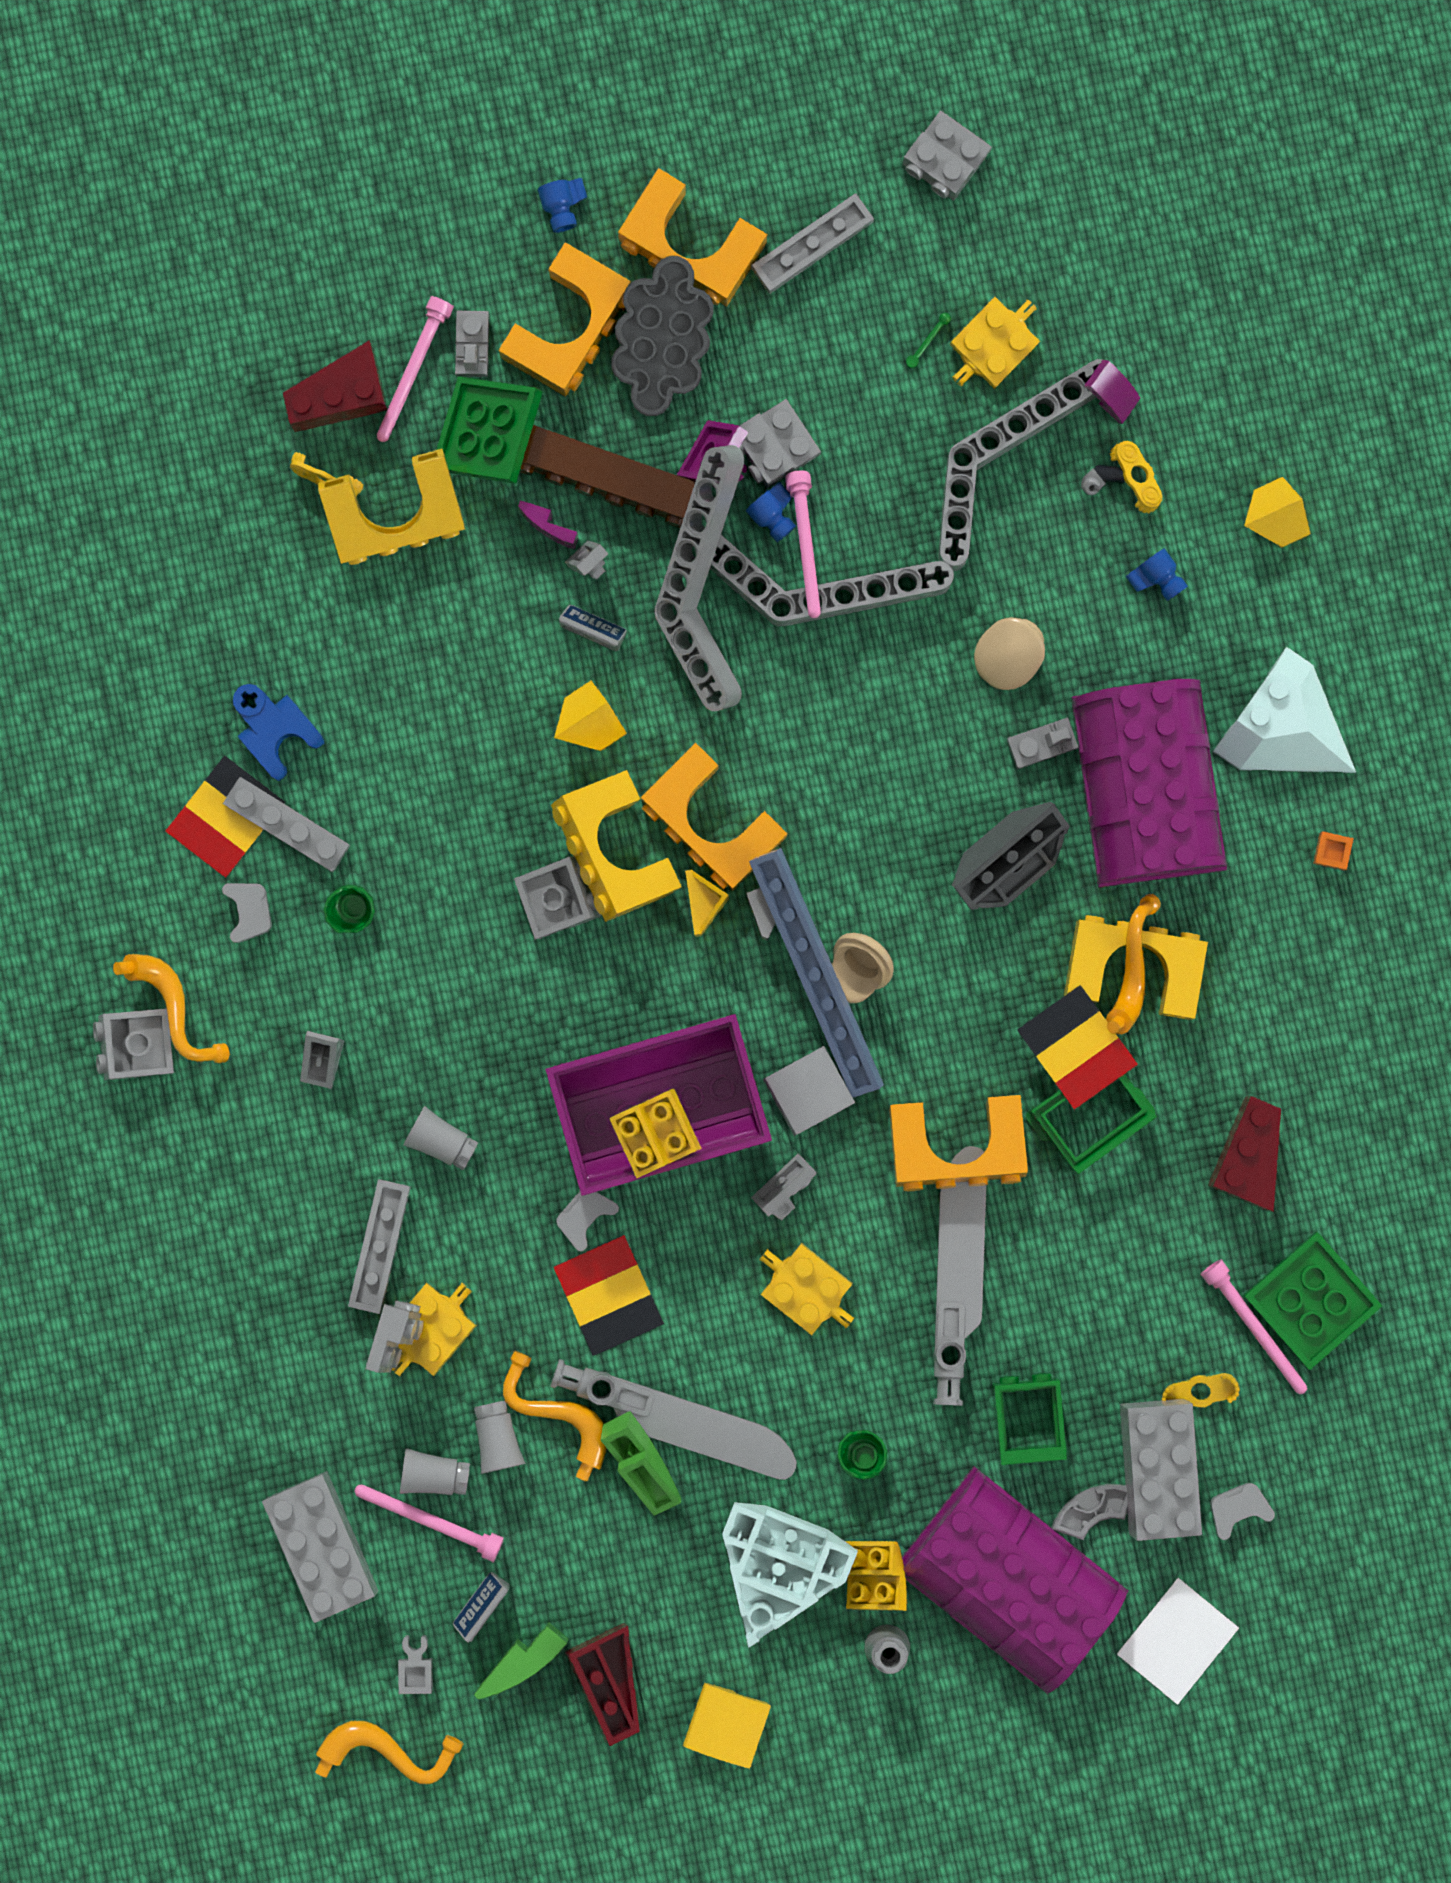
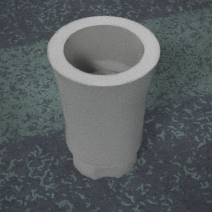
(440, 1140)
(496, 1438)
(433, 1474)
(885, 1637)

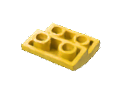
(655, 1133)
(877, 1577)
(727, 1725)

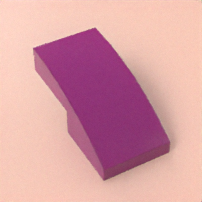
(1113, 390)
(540, 520)

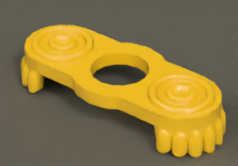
(312, 474)
(1148, 492)
(1221, 1386)

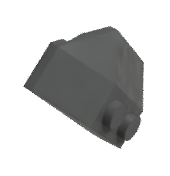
(1011, 856)

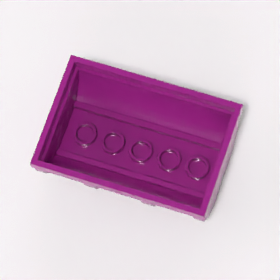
(1148, 782)
(700, 1062)
(1013, 1581)

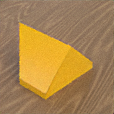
(1277, 513)
(588, 719)
(705, 901)

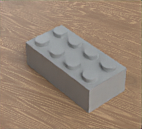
(1160, 1469)
(320, 1547)

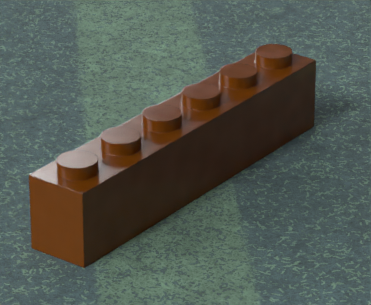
(608, 475)

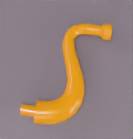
(163, 977)
(1132, 992)
(581, 1417)
(363, 1733)

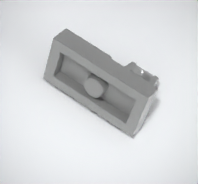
(472, 343)
(588, 560)
(1042, 743)
(775, 1194)

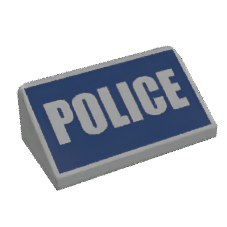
(592, 627)
(480, 1606)

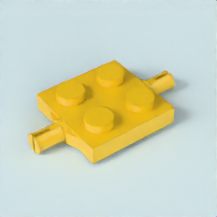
(994, 342)
(806, 1288)
(442, 1332)

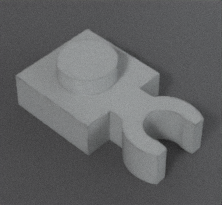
(415, 1673)

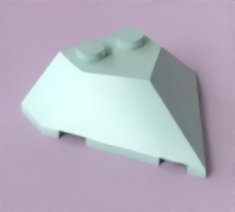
(1287, 725)
(780, 1565)

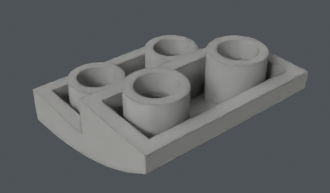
(809, 1091)

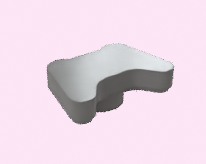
(252, 910)
(581, 1214)
(1237, 1505)

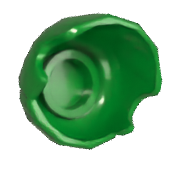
(349, 909)
(862, 1454)

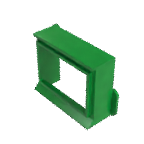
(1046, 1132)

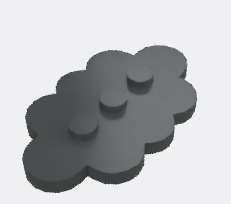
(662, 335)

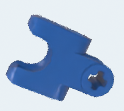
(271, 725)

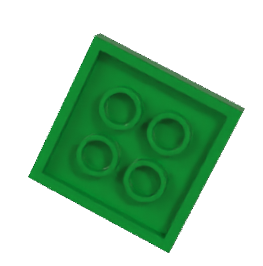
(488, 428)
(1312, 1300)

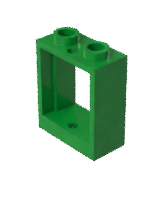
(1029, 1453)

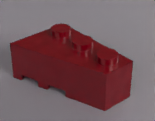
(337, 392)
(1250, 1155)
(606, 1679)

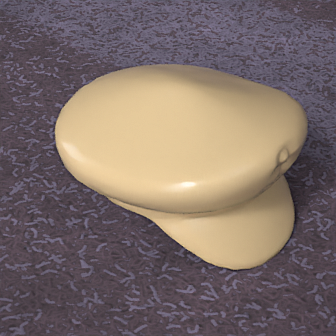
(1009, 653)
(861, 966)

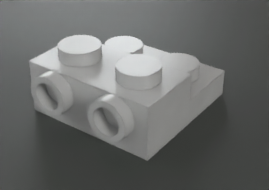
(946, 156)
(777, 444)
(556, 898)
(133, 1044)
(397, 1326)

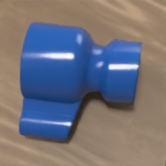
(558, 198)
(768, 512)
(1158, 570)

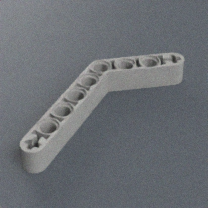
(1006, 441)
(722, 469)
(830, 606)

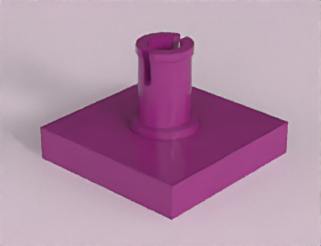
(712, 435)

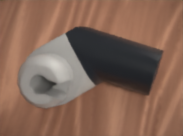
(1099, 476)

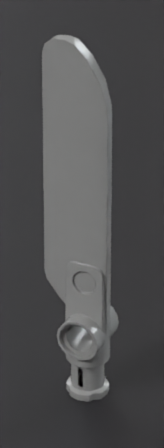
(958, 1276)
(686, 1422)

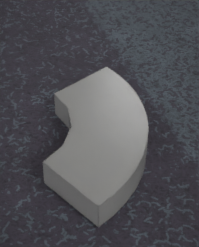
(1091, 1507)

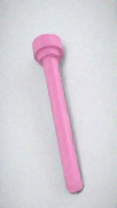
(437, 313)
(798, 485)
(1218, 1276)
(487, 1544)

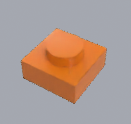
(1333, 851)

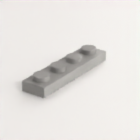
(812, 243)
(286, 824)
(379, 1246)

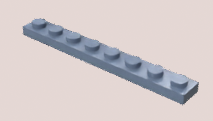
(816, 972)

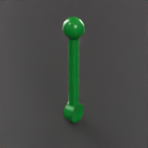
(912, 360)

